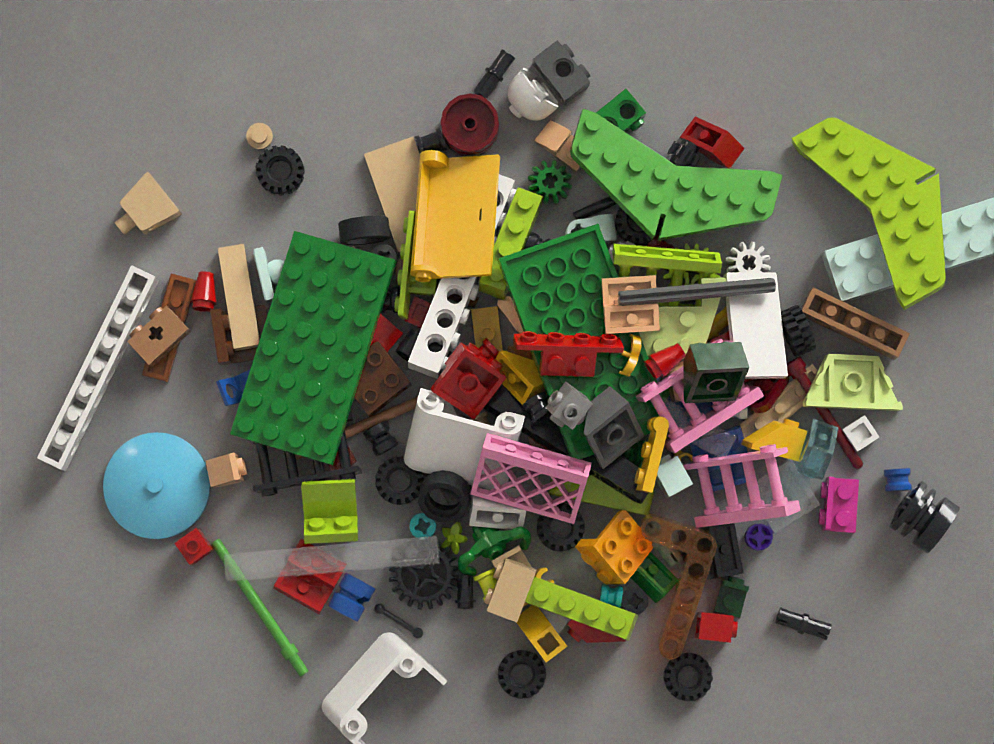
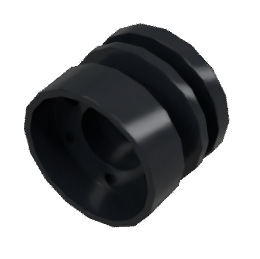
(926, 518)

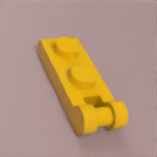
(652, 453)

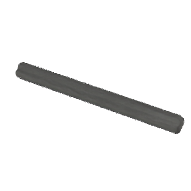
(696, 291)

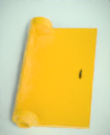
(448, 210)

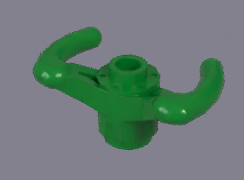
(491, 545)

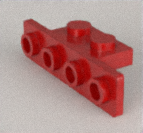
(568, 353)

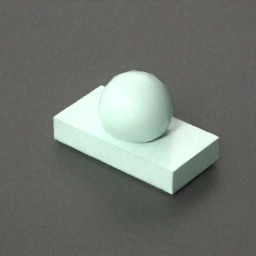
(268, 272)

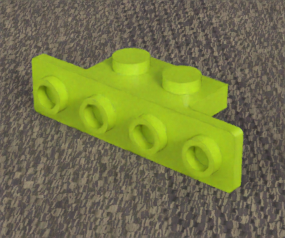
(405, 280)

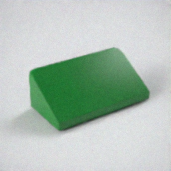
(654, 578)

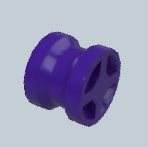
(763, 533)

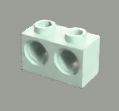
(672, 476)

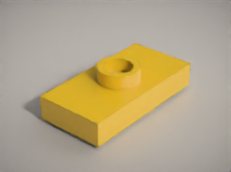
(487, 326)

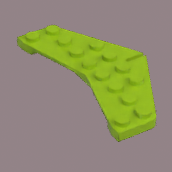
(886, 183)

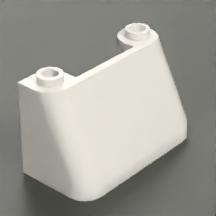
(452, 442)

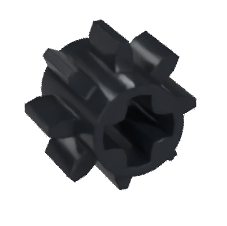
(684, 153)

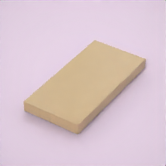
(396, 182)

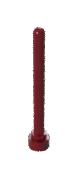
(797, 370)

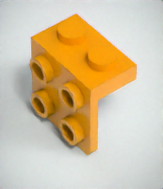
(616, 550)

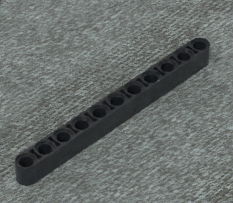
(618, 474)

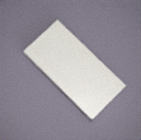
(758, 325)

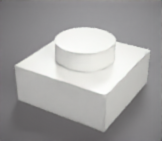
(860, 433)

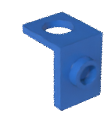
(237, 385)

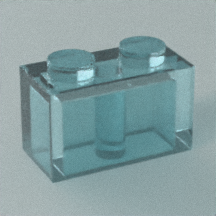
(817, 449)

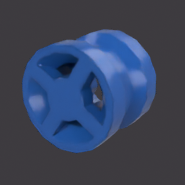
(897, 479)

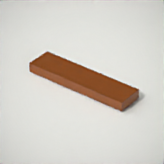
(178, 300)

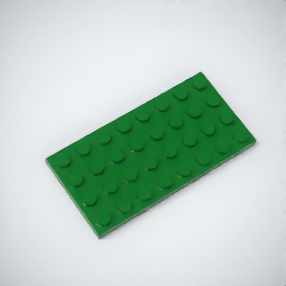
(561, 291)
(313, 347)

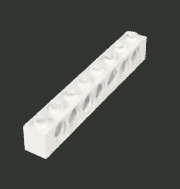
(422, 358)
(98, 368)

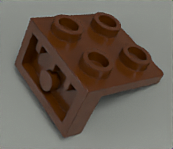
(223, 337)
(379, 381)

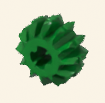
(559, 185)

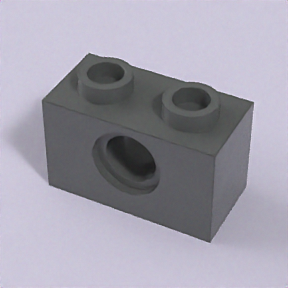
(564, 87)

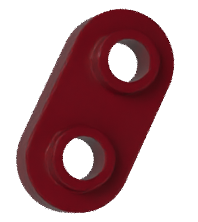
(770, 391)

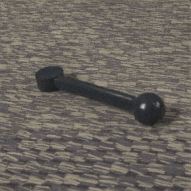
(417, 632)

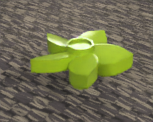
(453, 537)

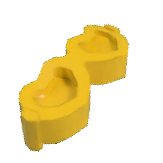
(632, 355)

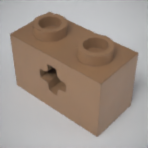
(154, 350)

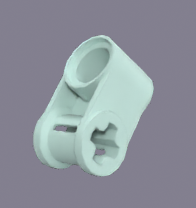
(605, 222)

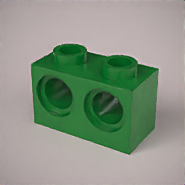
(612, 109)

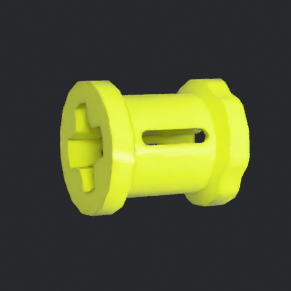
(486, 581)

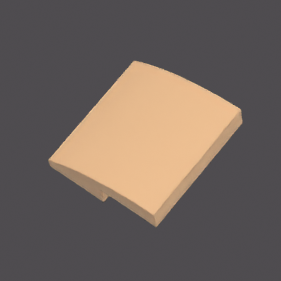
(632, 317)

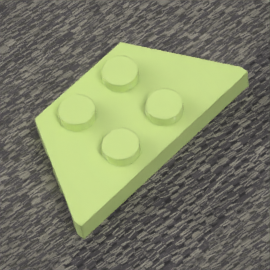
(852, 384)

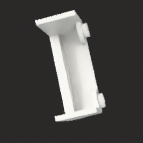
(362, 679)

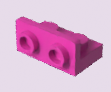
(839, 505)

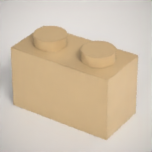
(510, 590)

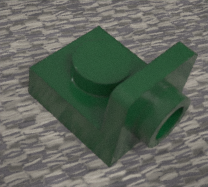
(731, 597)

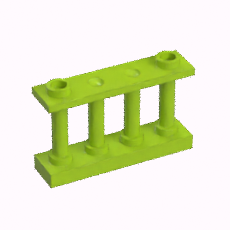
(675, 259)

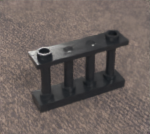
(270, 488)

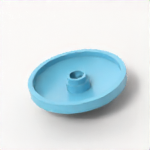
(156, 485)

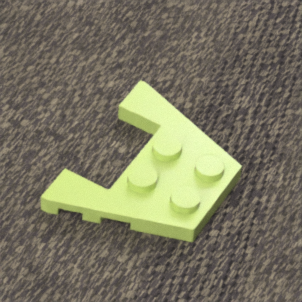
(683, 324)

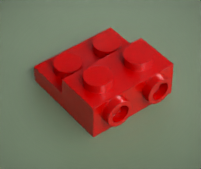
(469, 379)

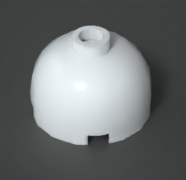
(530, 97)

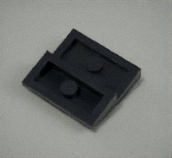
(727, 555)

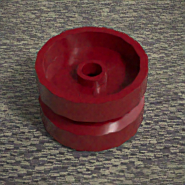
(470, 109)

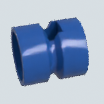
(351, 597)

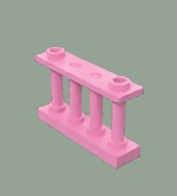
(700, 422)
(734, 511)

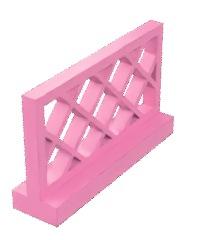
(535, 462)

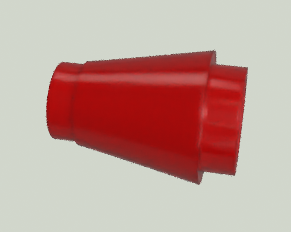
(204, 292)
(664, 361)

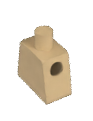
(146, 207)

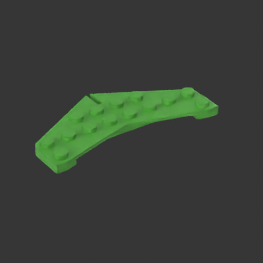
(652, 187)

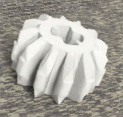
(747, 253)

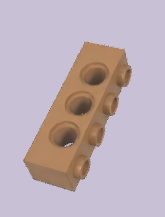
(854, 324)

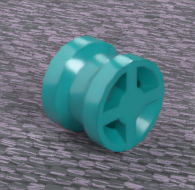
(421, 527)
(611, 595)

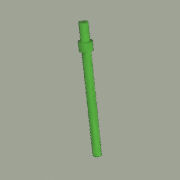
(288, 650)

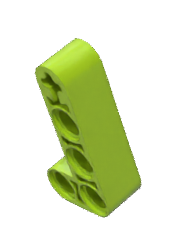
(603, 495)

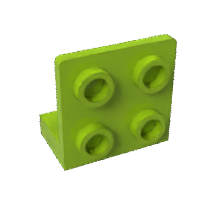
(330, 511)

